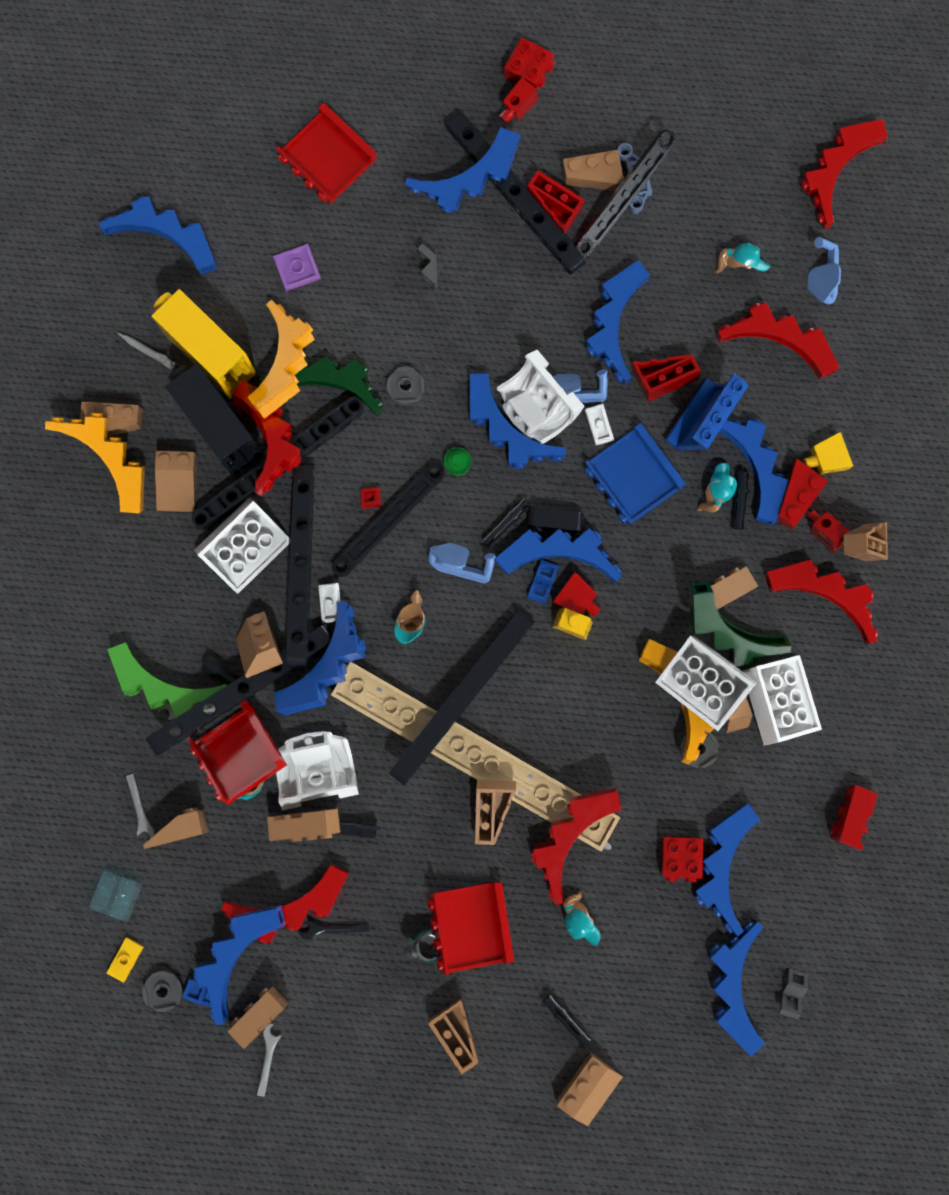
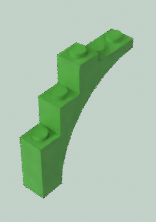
(158, 694)

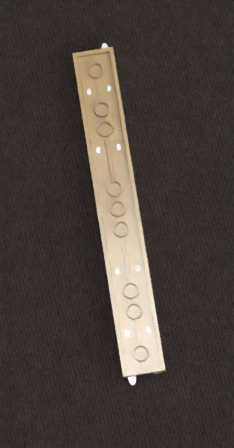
(467, 751)

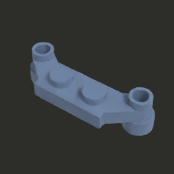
(630, 160)

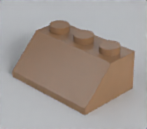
(258, 645)
(588, 1089)

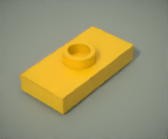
(125, 959)

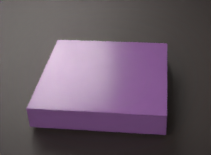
(296, 267)

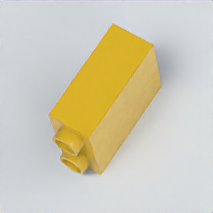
(202, 341)

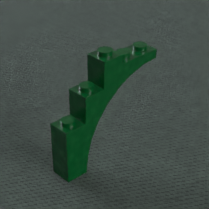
(348, 379)
(723, 635)

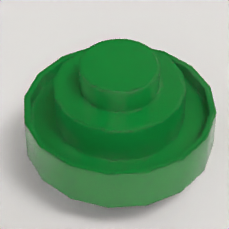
(457, 461)

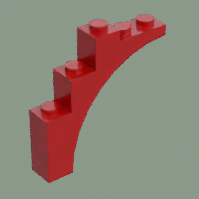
(848, 143)
(810, 345)
(276, 433)
(852, 601)
(585, 811)
(319, 899)

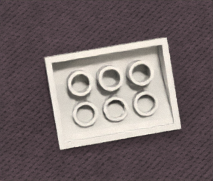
(243, 545)
(705, 682)
(782, 700)

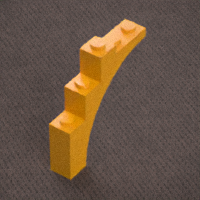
(281, 383)
(94, 433)
(658, 658)

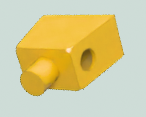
(829, 456)
(572, 623)

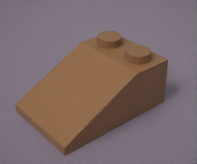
(176, 481)
(183, 826)

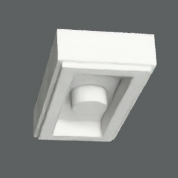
(599, 424)
(329, 596)

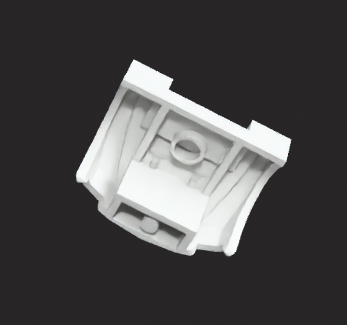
(537, 401)
(315, 768)

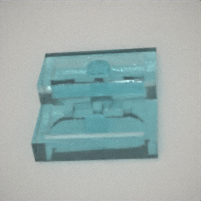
(115, 895)

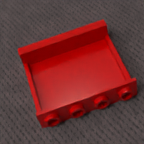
(327, 155)
(237, 754)
(470, 927)

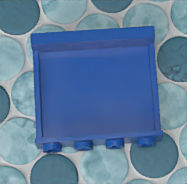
(706, 414)
(634, 475)

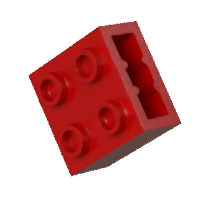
(530, 63)
(681, 858)

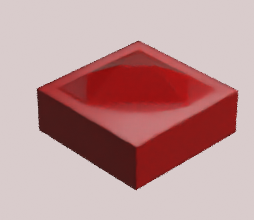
(370, 497)

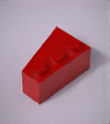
(556, 200)
(665, 375)
(800, 493)
(853, 816)

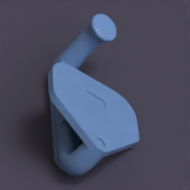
(824, 279)
(572, 383)
(452, 560)

